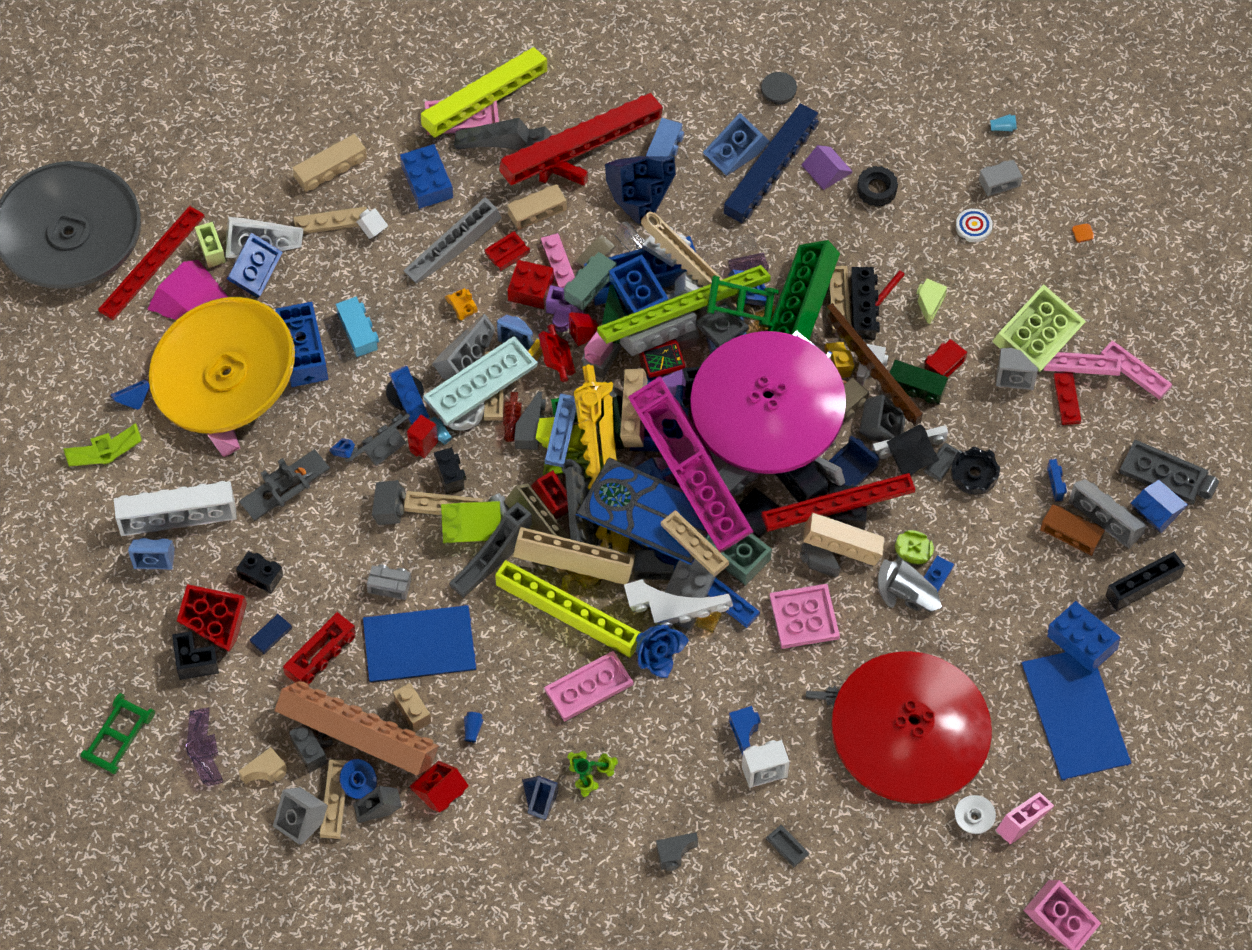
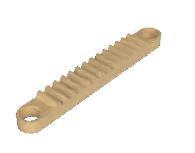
(686, 257)

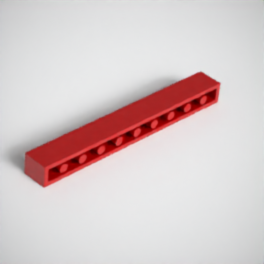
(580, 139)

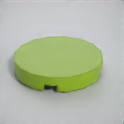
(914, 547)

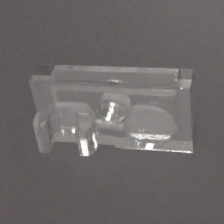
(629, 237)

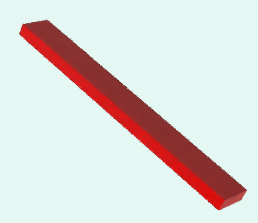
(151, 263)
(838, 502)

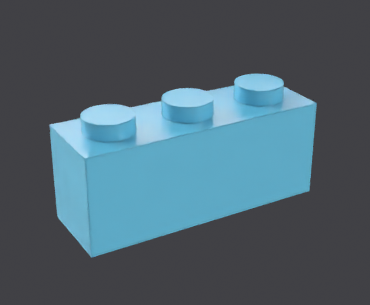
(357, 326)

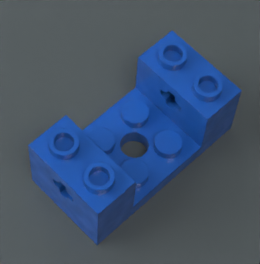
(309, 354)

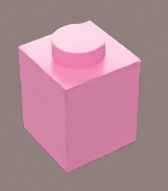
(597, 350)

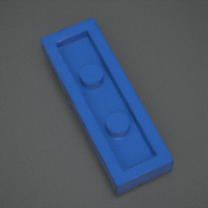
(408, 393)

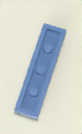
(561, 431)

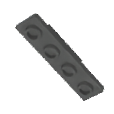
(384, 443)

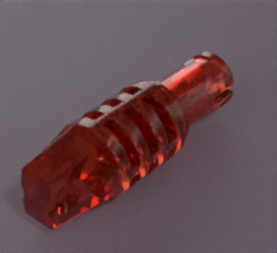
(511, 415)

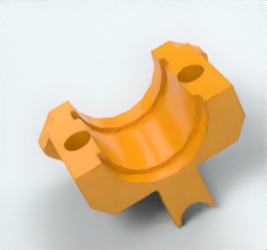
(462, 303)

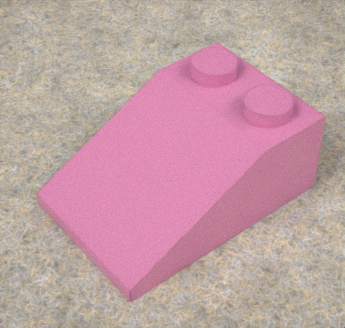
(1062, 915)

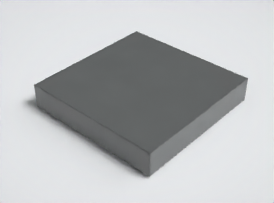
(721, 327)

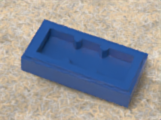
(939, 572)

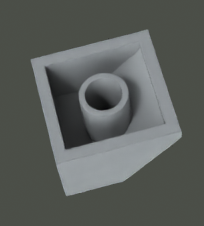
(1015, 370)
(299, 814)

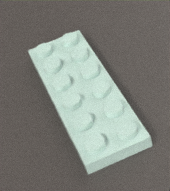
(480, 381)

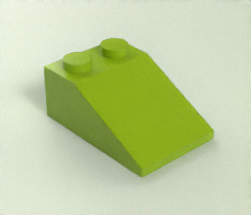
(469, 521)

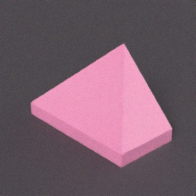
(225, 442)

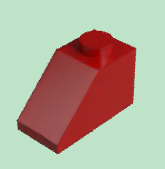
(581, 327)

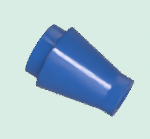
(472, 726)

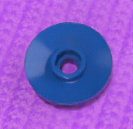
(364, 775)

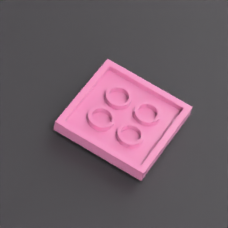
(804, 616)

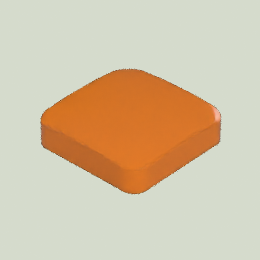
(1083, 232)

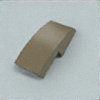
(600, 245)

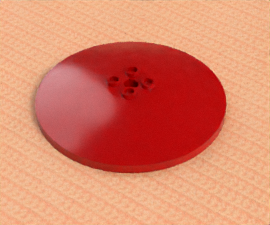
(906, 759)

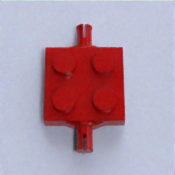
(556, 353)

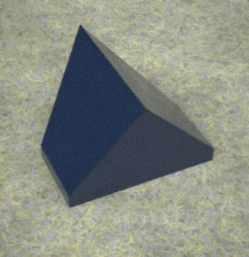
(540, 795)

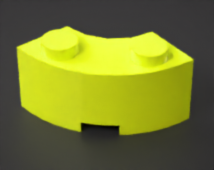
(544, 432)

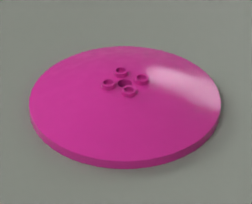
(762, 431)

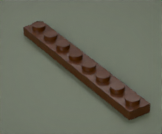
(876, 368)

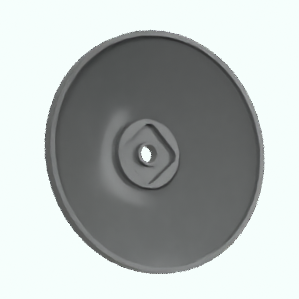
(60, 199)

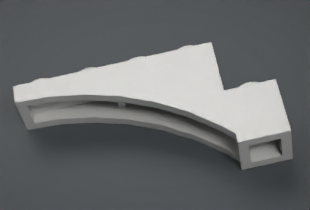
(671, 608)

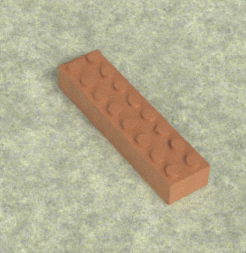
(356, 727)

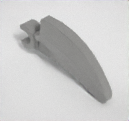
(886, 573)

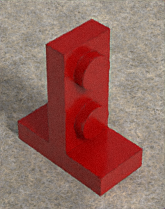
(568, 171)

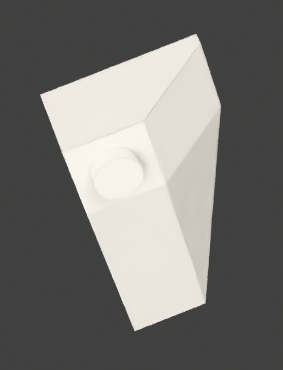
(277, 235)

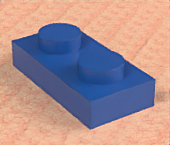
(1055, 474)

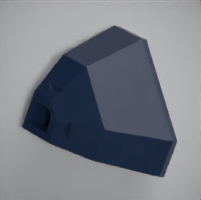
(640, 183)

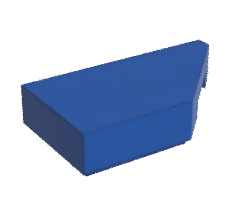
(343, 448)

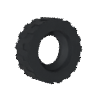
(879, 173)

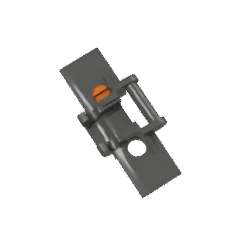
(281, 480)

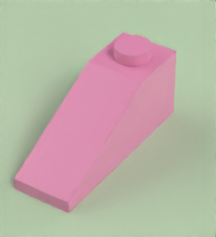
(1024, 818)

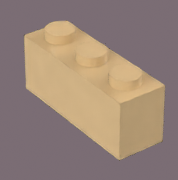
(537, 207)

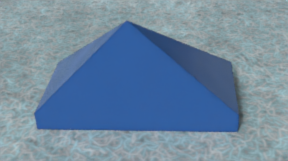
(132, 395)

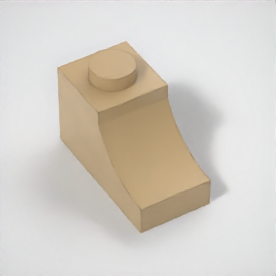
(265, 766)

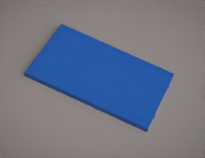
(419, 643)

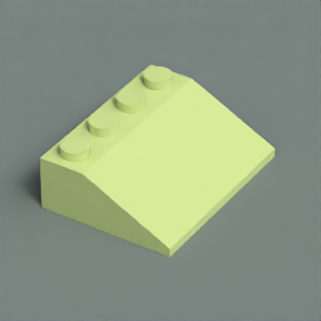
(1040, 328)

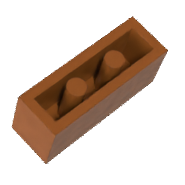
(1072, 529)

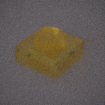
(710, 622)

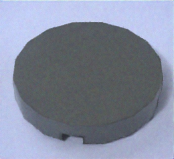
(779, 87)

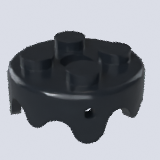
(975, 460)

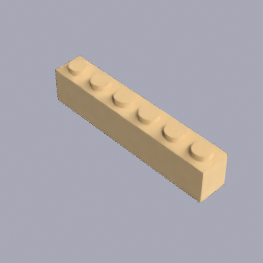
(573, 556)

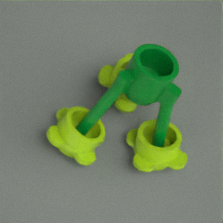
(584, 767)

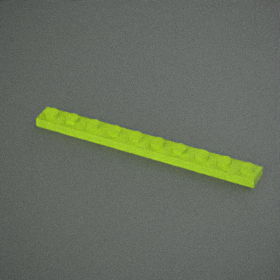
(679, 305)

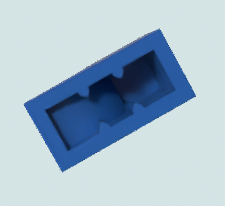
(744, 724)

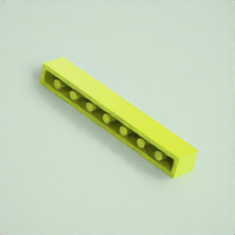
(483, 92)
(567, 608)

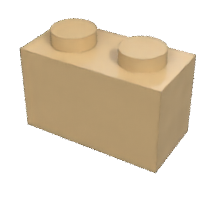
(412, 707)

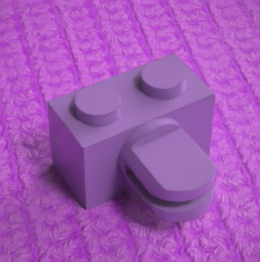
(560, 308)

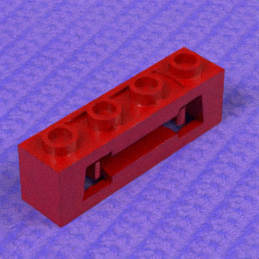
(341, 632)

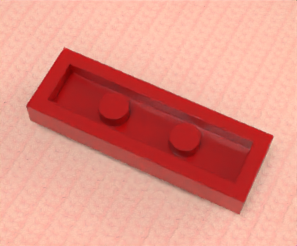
(1067, 398)

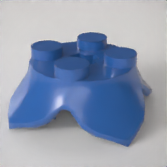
(657, 647)

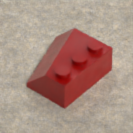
(213, 614)

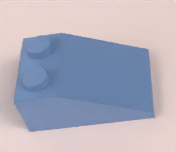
(736, 145)

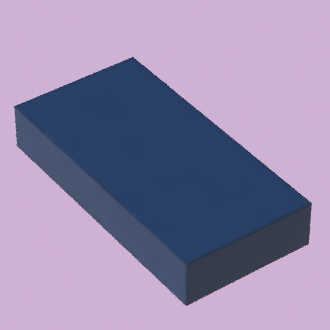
(270, 633)

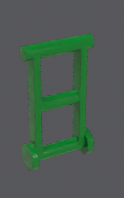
(768, 293)
(118, 703)

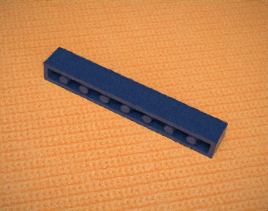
(771, 163)

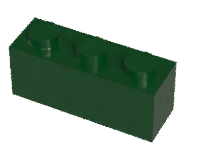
(919, 382)

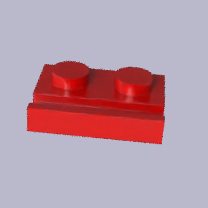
(507, 251)

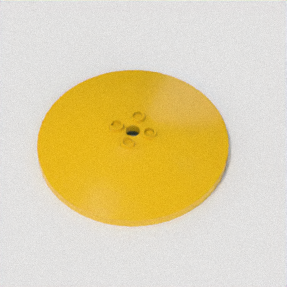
(204, 343)

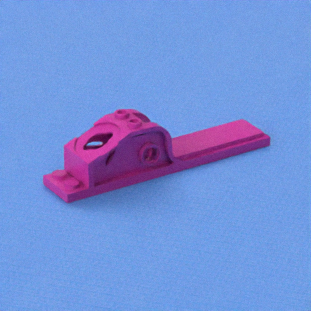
(691, 465)

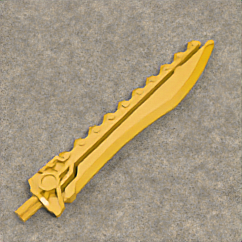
(588, 410)

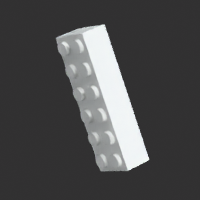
(175, 508)

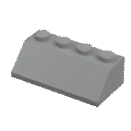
(1106, 513)

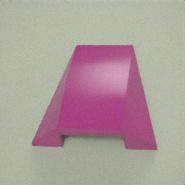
(184, 290)

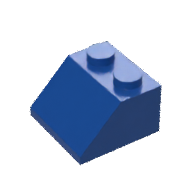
(1158, 505)

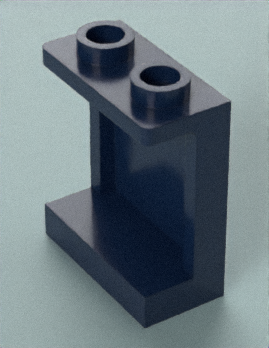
(855, 461)

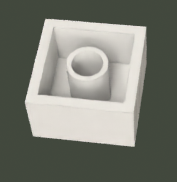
(765, 763)

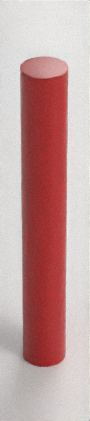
(889, 287)

